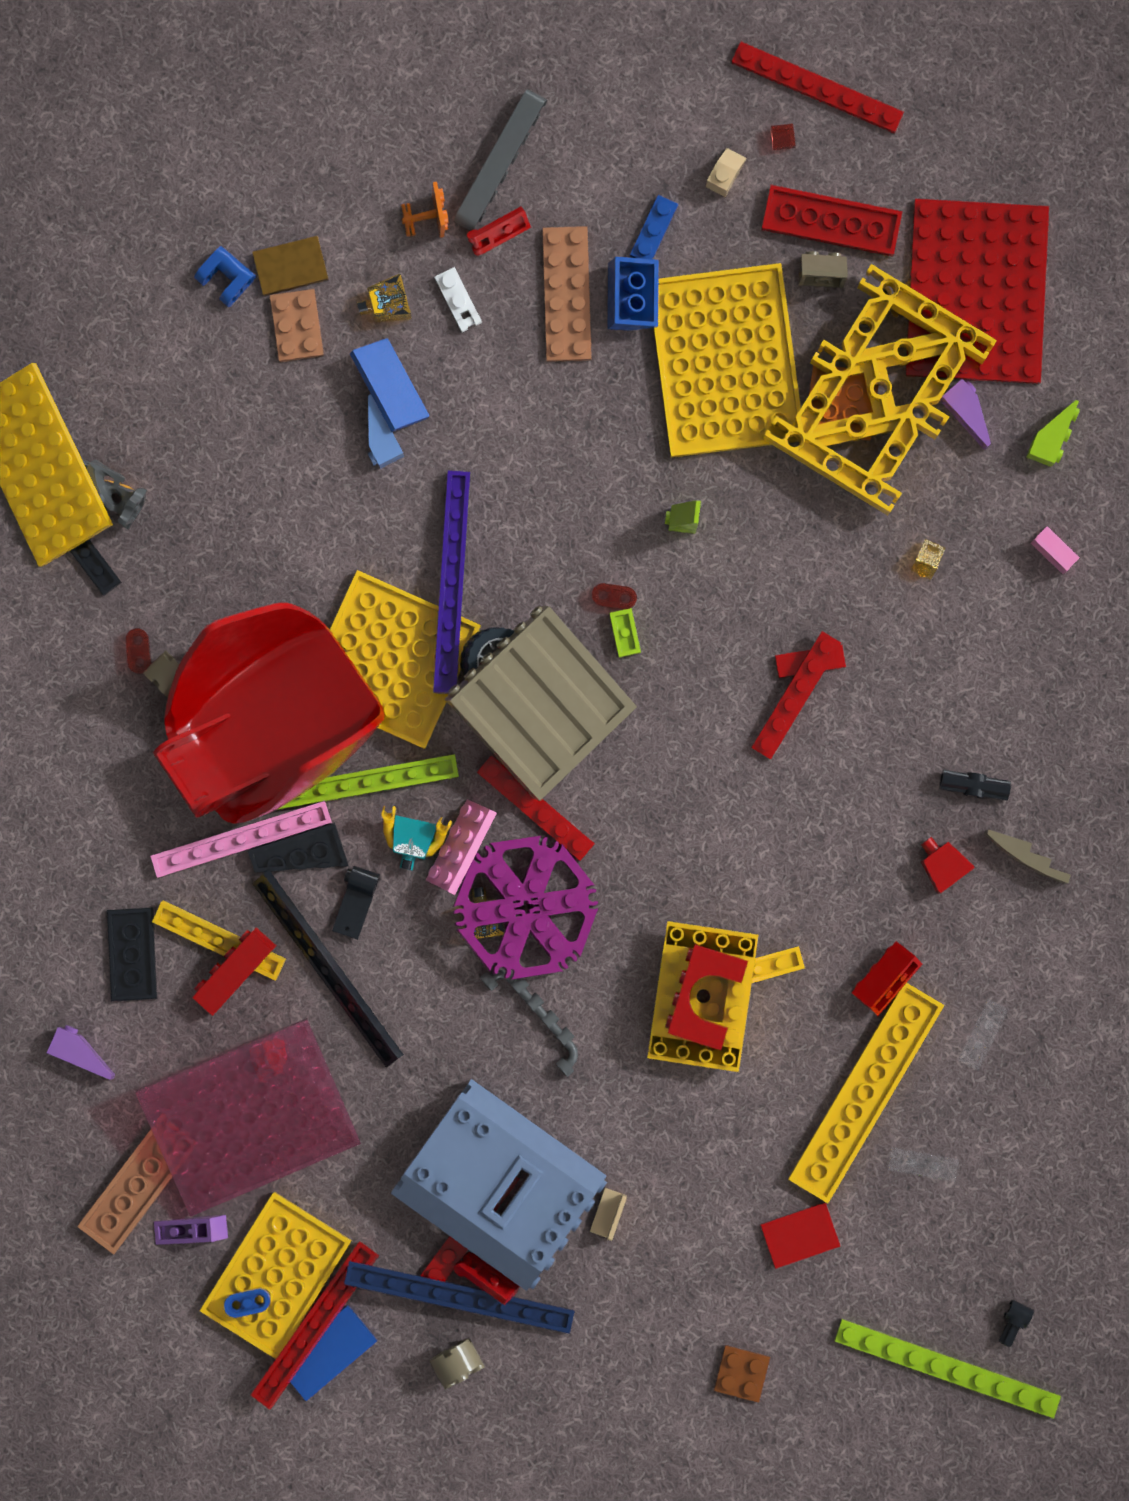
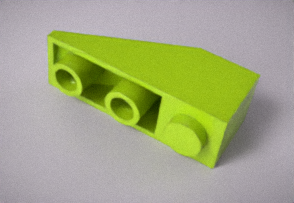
(1048, 441)

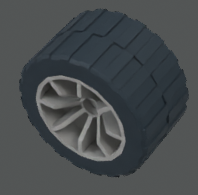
(481, 644)

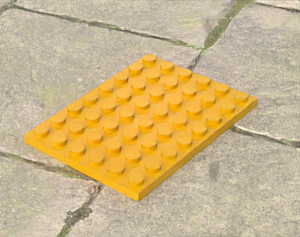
(725, 359)

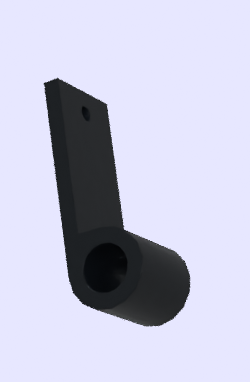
(356, 901)

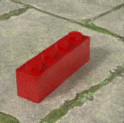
(234, 971)

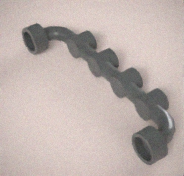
(548, 1018)

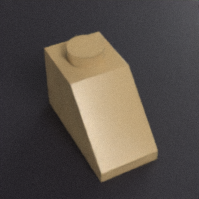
(725, 172)

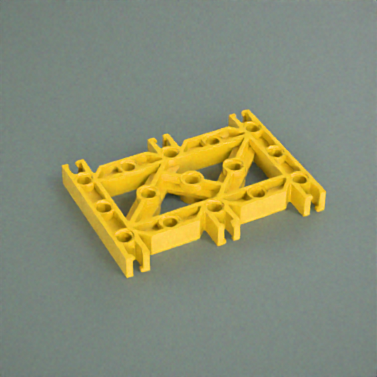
(873, 361)

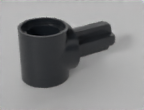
(1016, 1317)

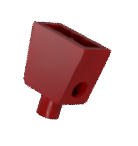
(944, 864)

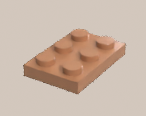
(296, 325)

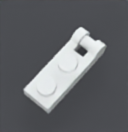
(457, 298)

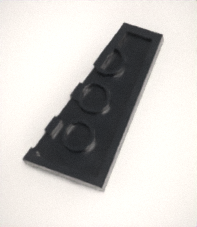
(305, 850)

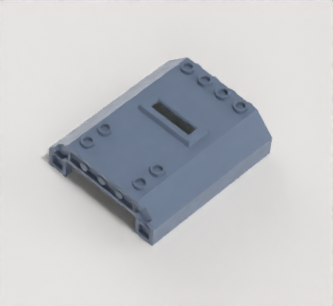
(472, 1165)

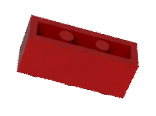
(886, 978)

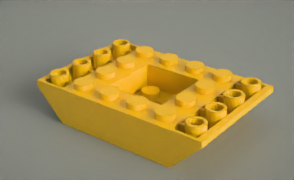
(727, 999)

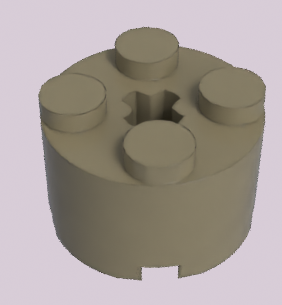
(162, 672)
(456, 1363)

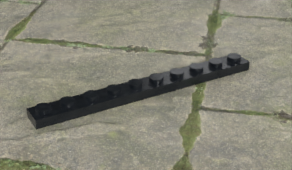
(327, 969)

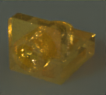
(928, 559)

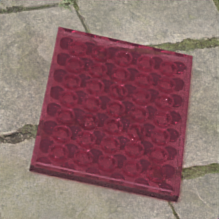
(248, 1117)

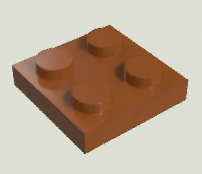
(742, 1373)

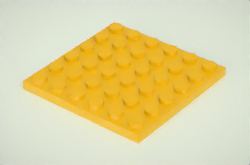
(394, 649)

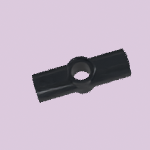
(975, 785)

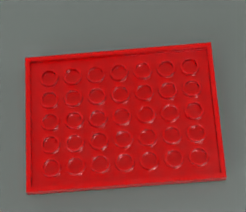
(988, 271)

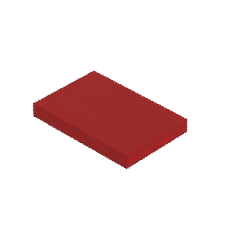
(800, 1235)

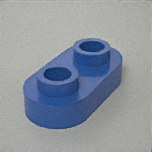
(248, 1303)

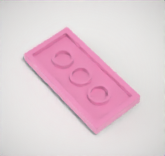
(460, 846)

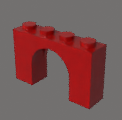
(685, 1021)

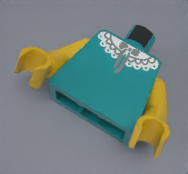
(412, 837)

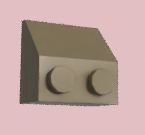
(823, 270)

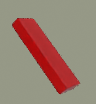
(789, 663)

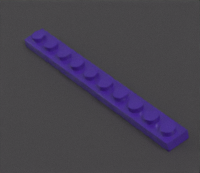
(451, 581)

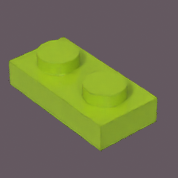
(625, 633)

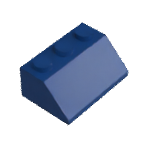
(632, 293)

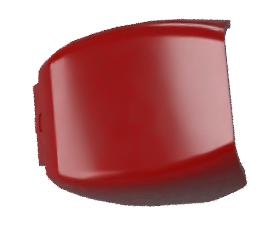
(262, 713)

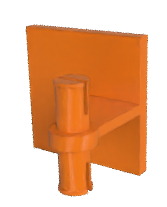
(441, 216)

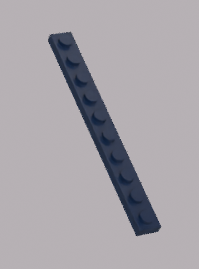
(458, 1297)

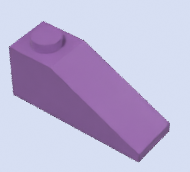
(966, 408)
(77, 1051)
(191, 1230)

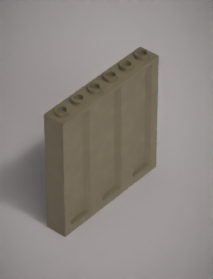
(540, 702)

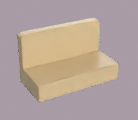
(608, 1213)

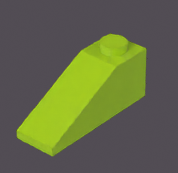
(683, 517)

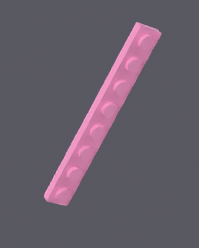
(241, 839)

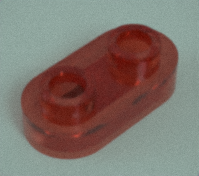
(614, 596)
(139, 651)

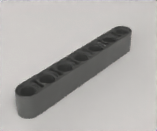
(499, 160)

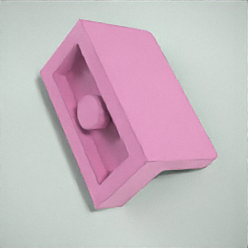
(1055, 550)

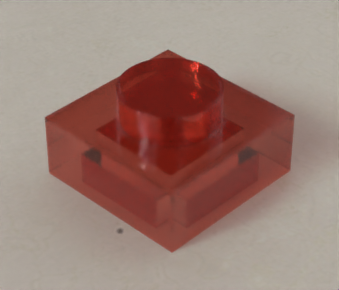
(782, 136)

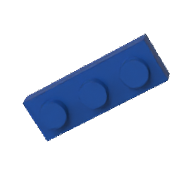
(654, 228)

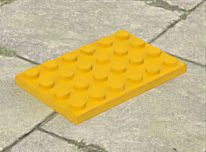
(289, 1258)

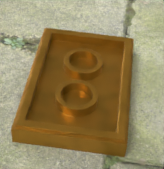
(290, 265)

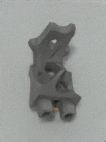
(131, 499)

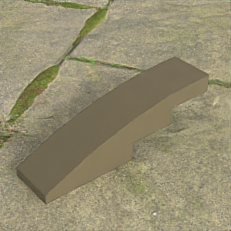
(1021, 853)

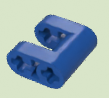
(231, 268)

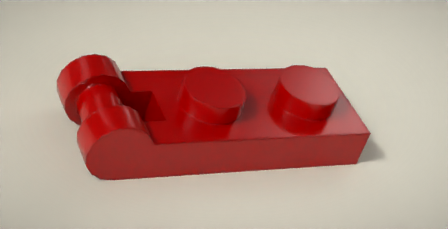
(499, 231)
(486, 1277)

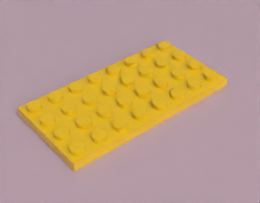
(44, 470)

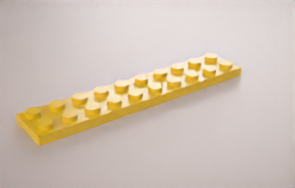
(866, 1092)

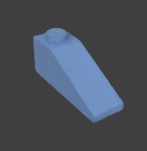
(381, 440)

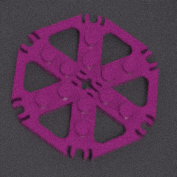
(518, 927)

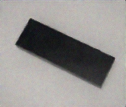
(96, 567)

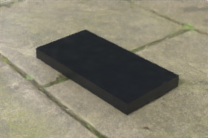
(132, 954)

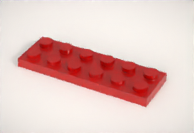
(832, 220)

